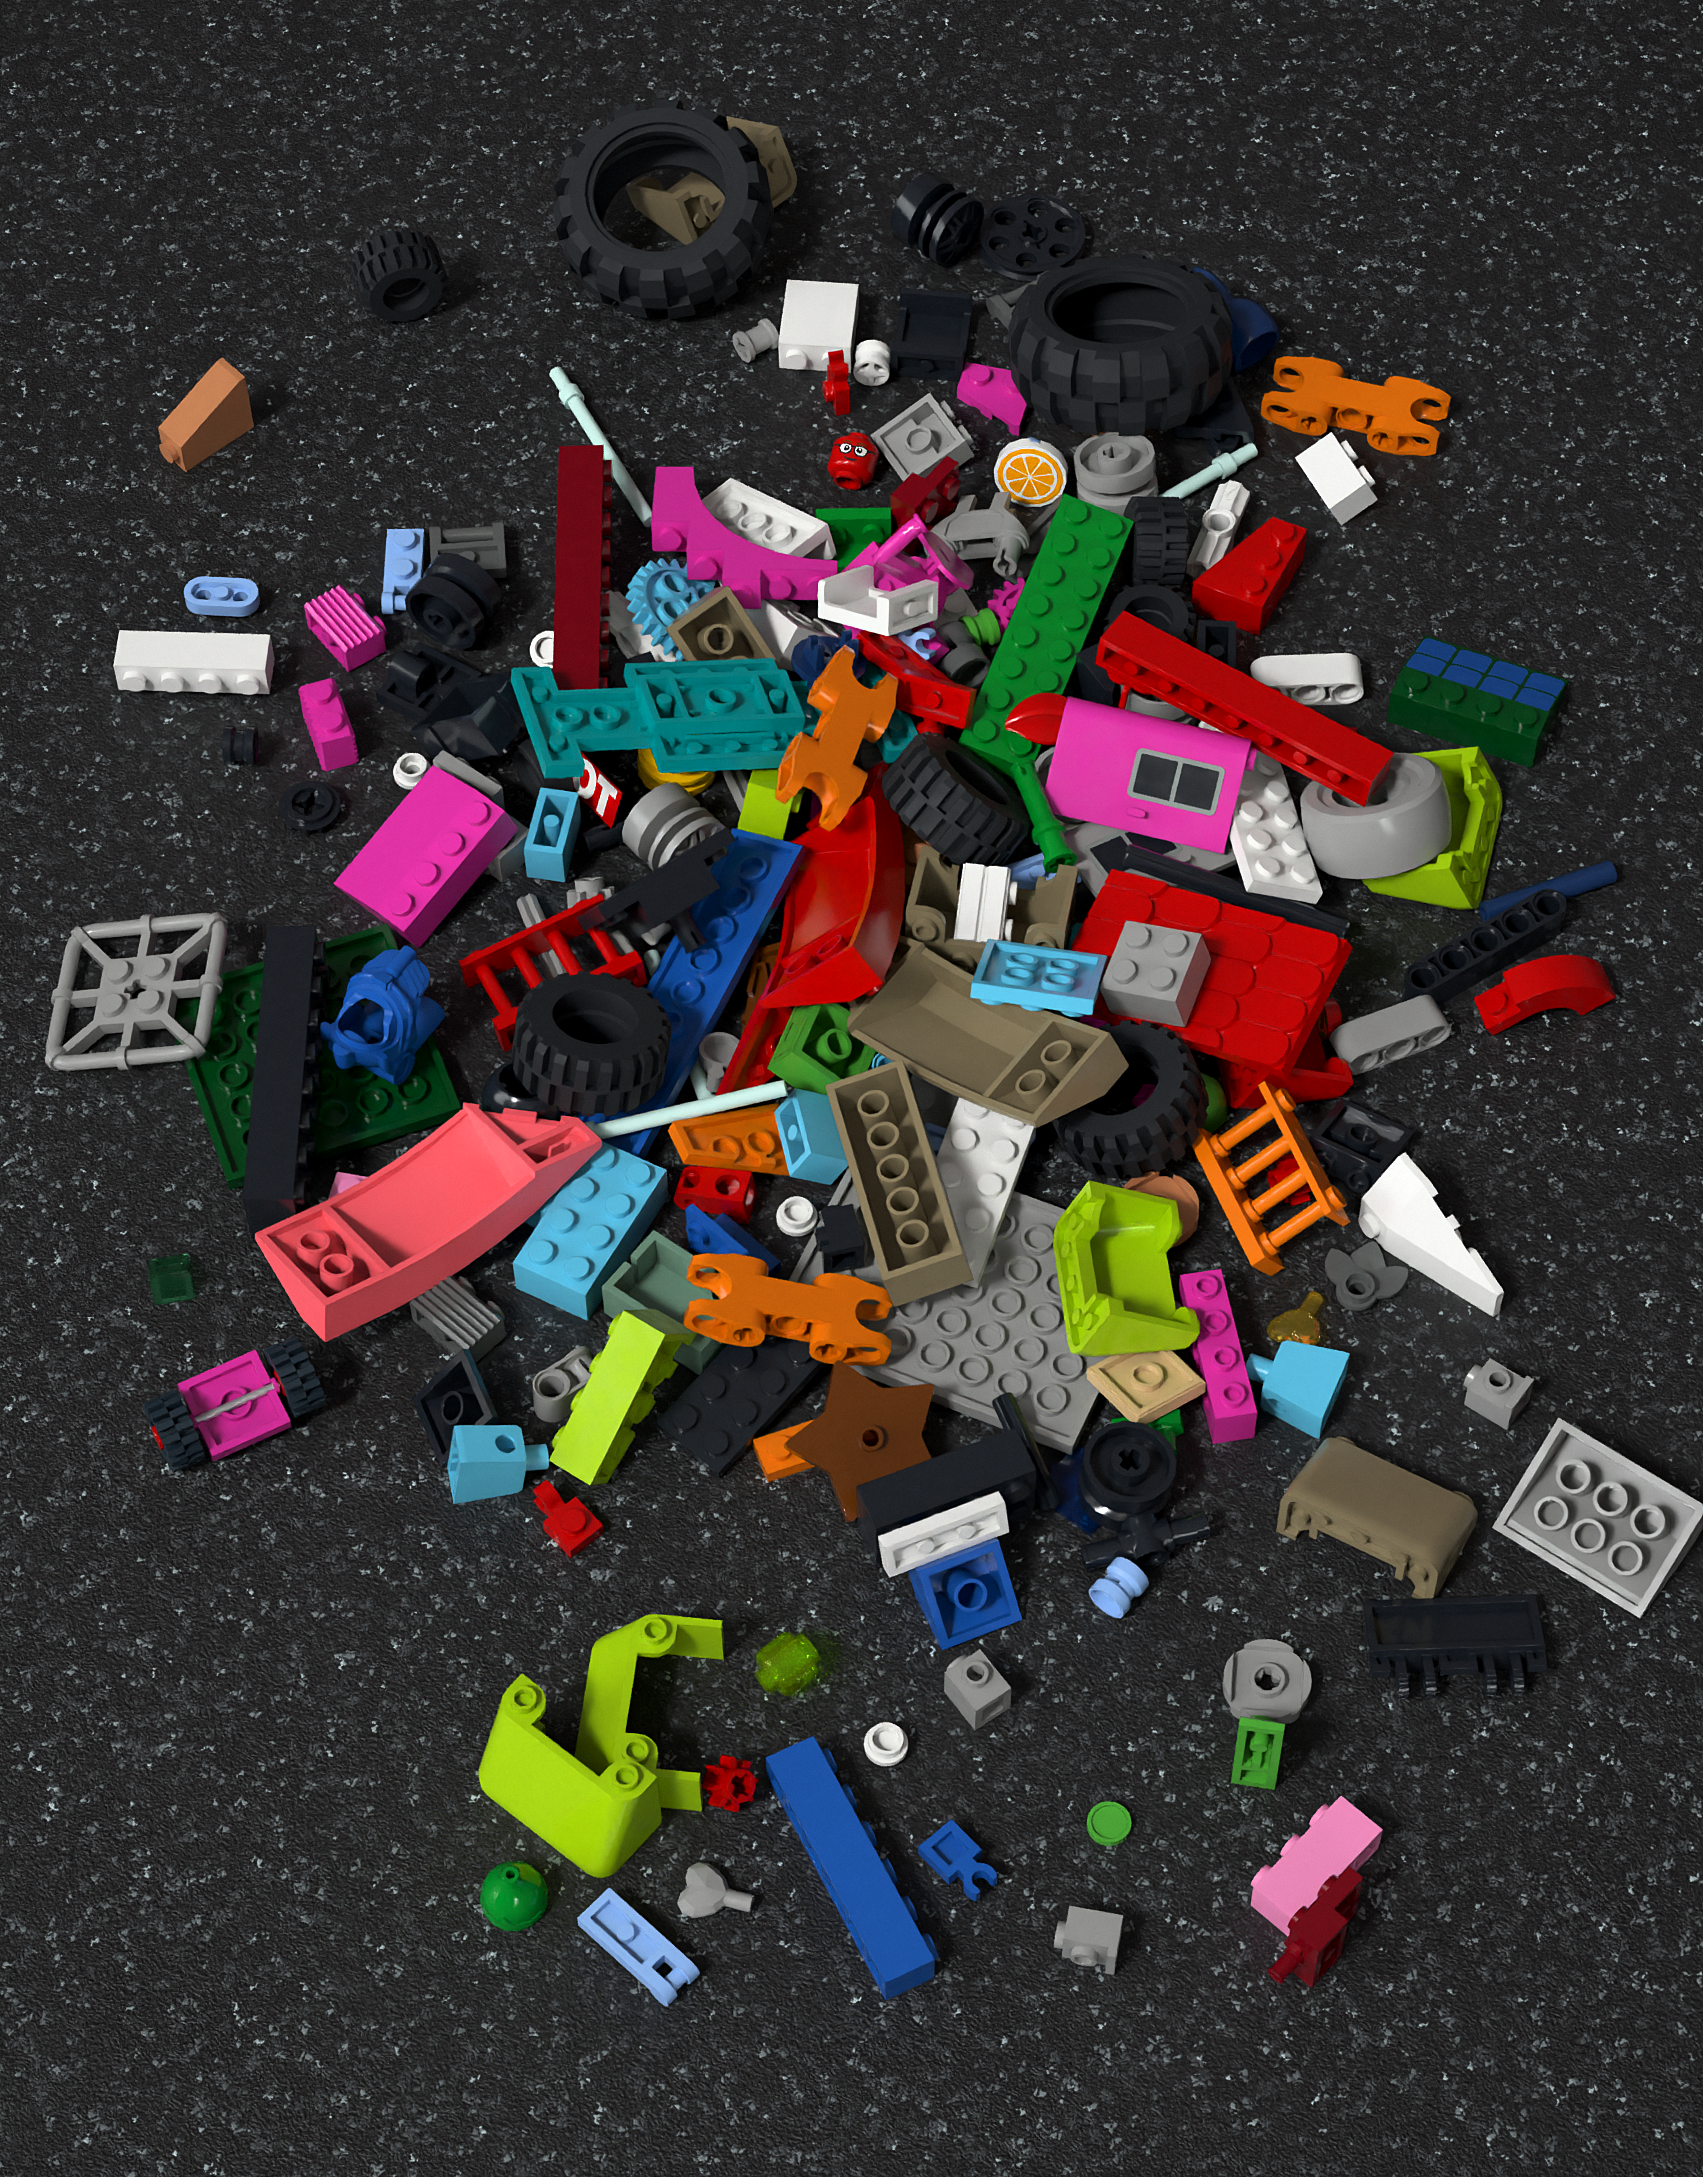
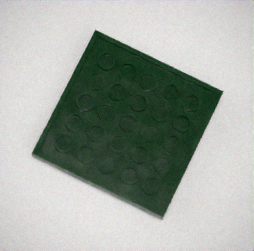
(353, 1102)

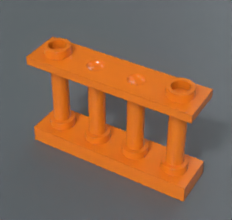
(1230, 1181)

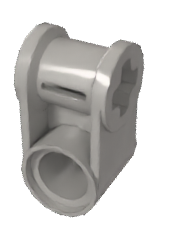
(562, 1378)

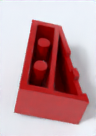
(1251, 576)

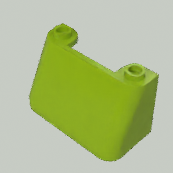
(1460, 871)
(1118, 1274)
(580, 1814)

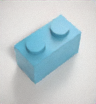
(552, 834)
(810, 1137)

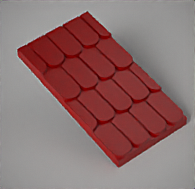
(1262, 975)

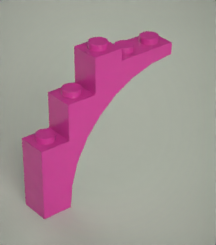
(715, 553)

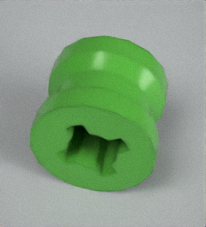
(983, 627)

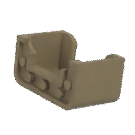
(1039, 916)

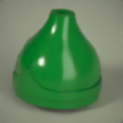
(514, 1896)

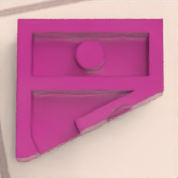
(993, 394)

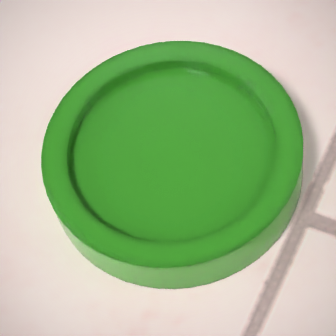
(1109, 1823)

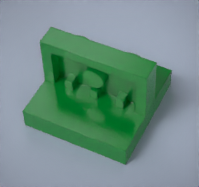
(855, 530)

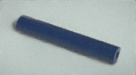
(1567, 884)

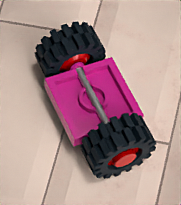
(234, 1404)

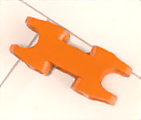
(1382, 412)
(828, 757)
(763, 1305)

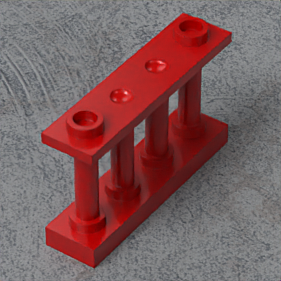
(519, 948)

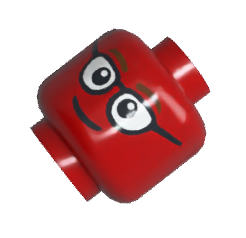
(853, 461)

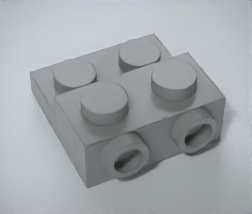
(923, 438)

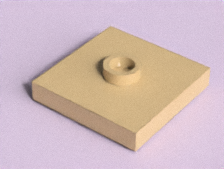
(1146, 1383)

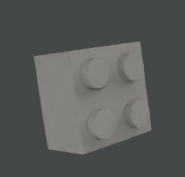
(1155, 973)

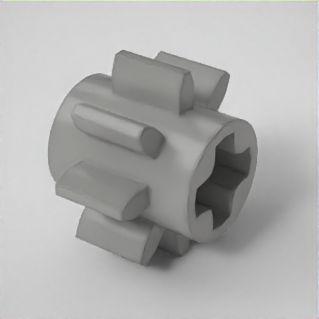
(587, 888)

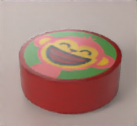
(1329, 1019)

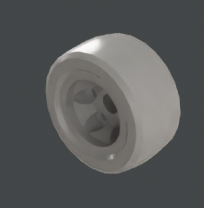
(1395, 831)

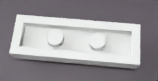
(943, 1534)

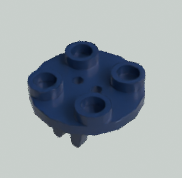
(815, 652)

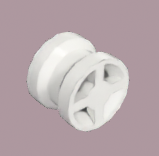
(872, 362)

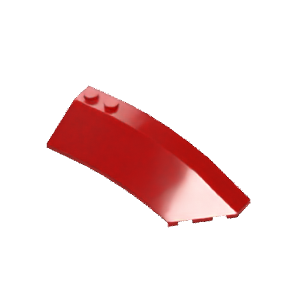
(842, 906)

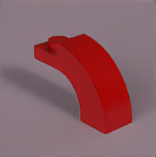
(1542, 985)

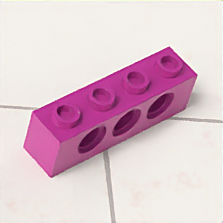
(1219, 1358)

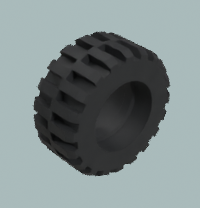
(956, 801)
(591, 1043)
(1155, 1129)

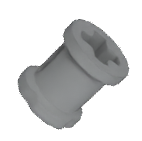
(756, 340)

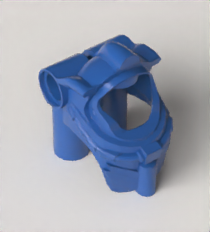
(393, 1021)

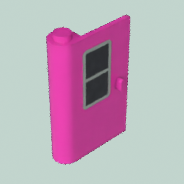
(1125, 764)

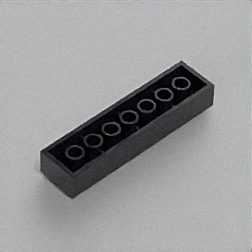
(286, 1077)

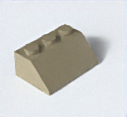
(718, 630)

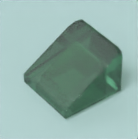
(171, 1279)

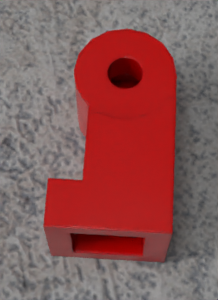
(717, 1191)

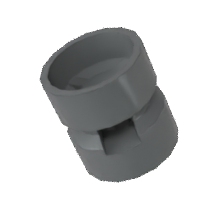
(965, 660)

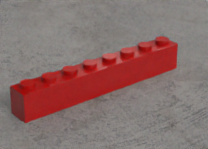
(1244, 708)

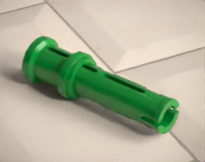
(1047, 830)

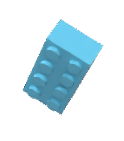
(590, 1230)

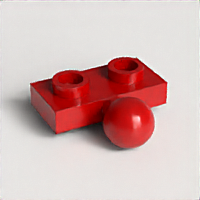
(935, 701)

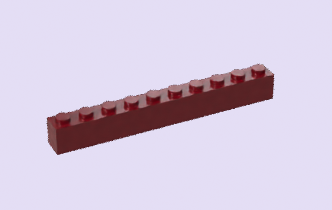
(581, 568)

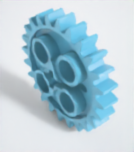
(659, 596)

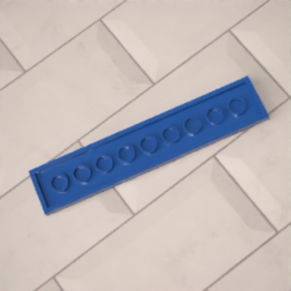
(700, 983)

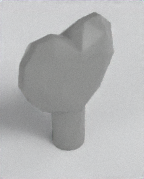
(709, 1892)

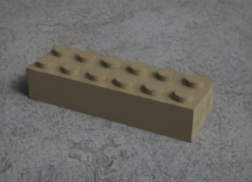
(898, 1183)

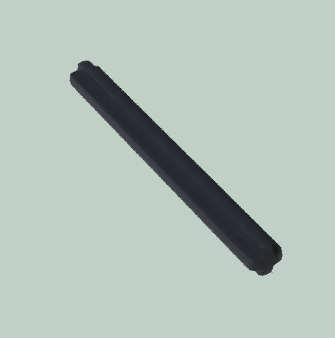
(1230, 890)

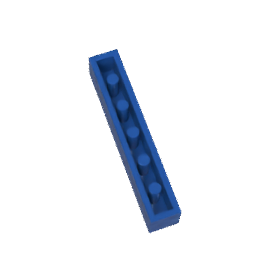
(851, 1867)

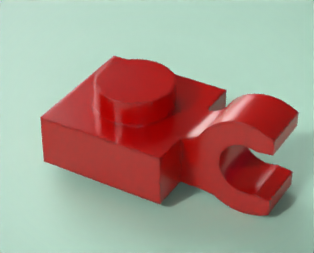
(568, 1524)

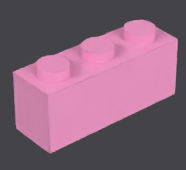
(1337, 1839)

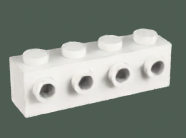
(194, 662)

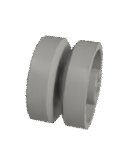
(1114, 470)

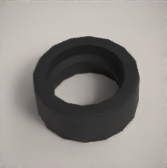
(530, 772)

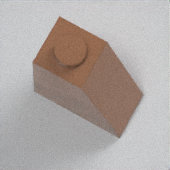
(207, 417)

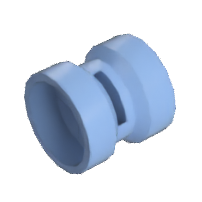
(1118, 1587)

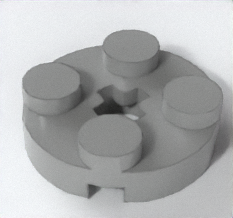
(1273, 1659)

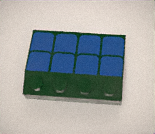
(1476, 700)

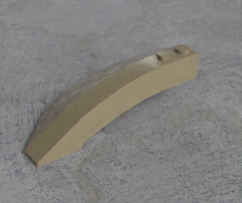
(990, 1055)

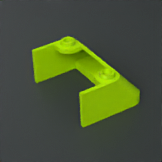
(608, 1695)

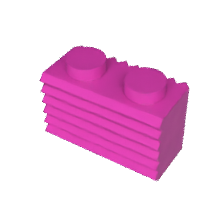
(346, 627)
(328, 724)

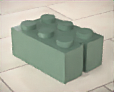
(661, 1284)

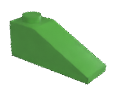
(1257, 1752)

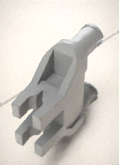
(985, 532)

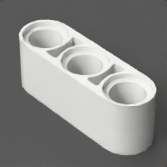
(1312, 677)

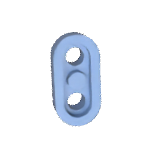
(225, 596)

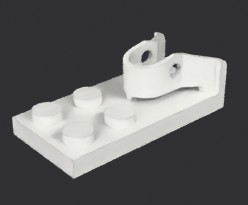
(769, 522)

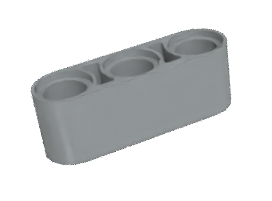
(1390, 1034)

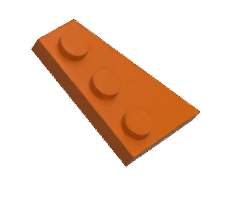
(732, 1140)

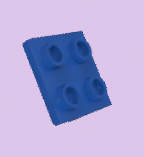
(724, 1237)

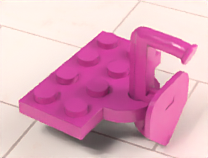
(897, 570)

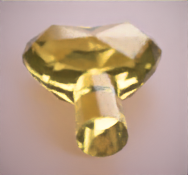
(1298, 1324)

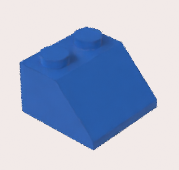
(966, 1593)

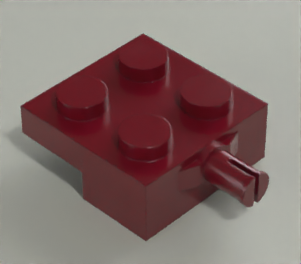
(928, 497)
(1320, 1931)

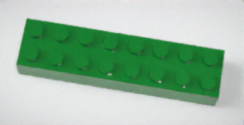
(1046, 627)

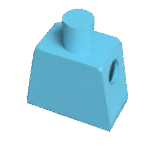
(1300, 1383)
(491, 1461)

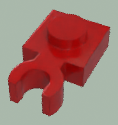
(836, 386)

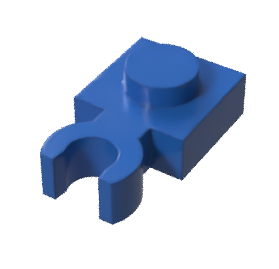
(955, 1855)

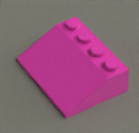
(427, 855)

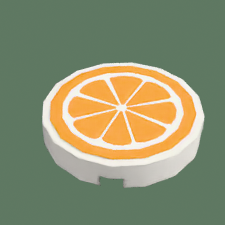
(1031, 472)

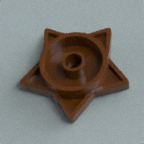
(855, 1406)

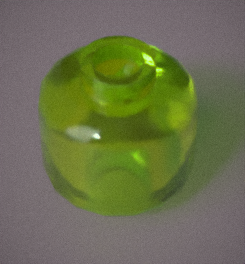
(787, 1664)

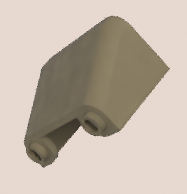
(695, 202)
(1379, 1512)

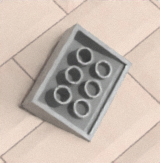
(1601, 1518)

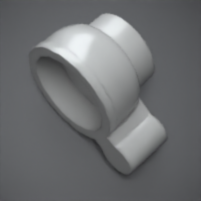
(715, 1056)

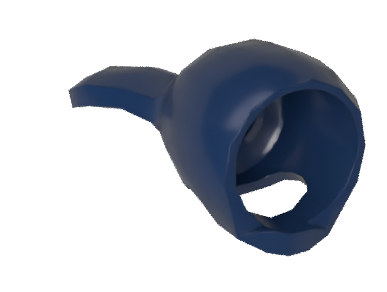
(1253, 326)

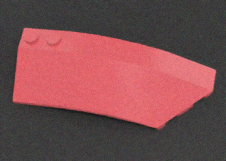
(422, 1215)

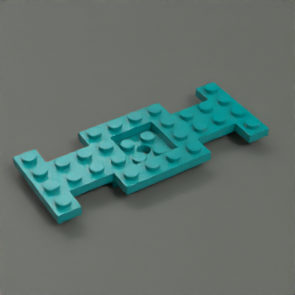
(677, 700)

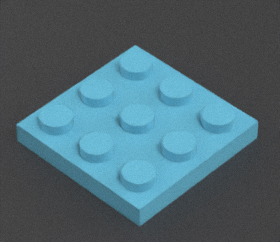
(1038, 977)

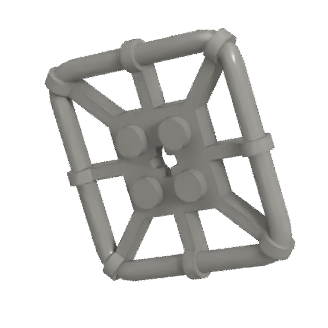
(153, 1008)

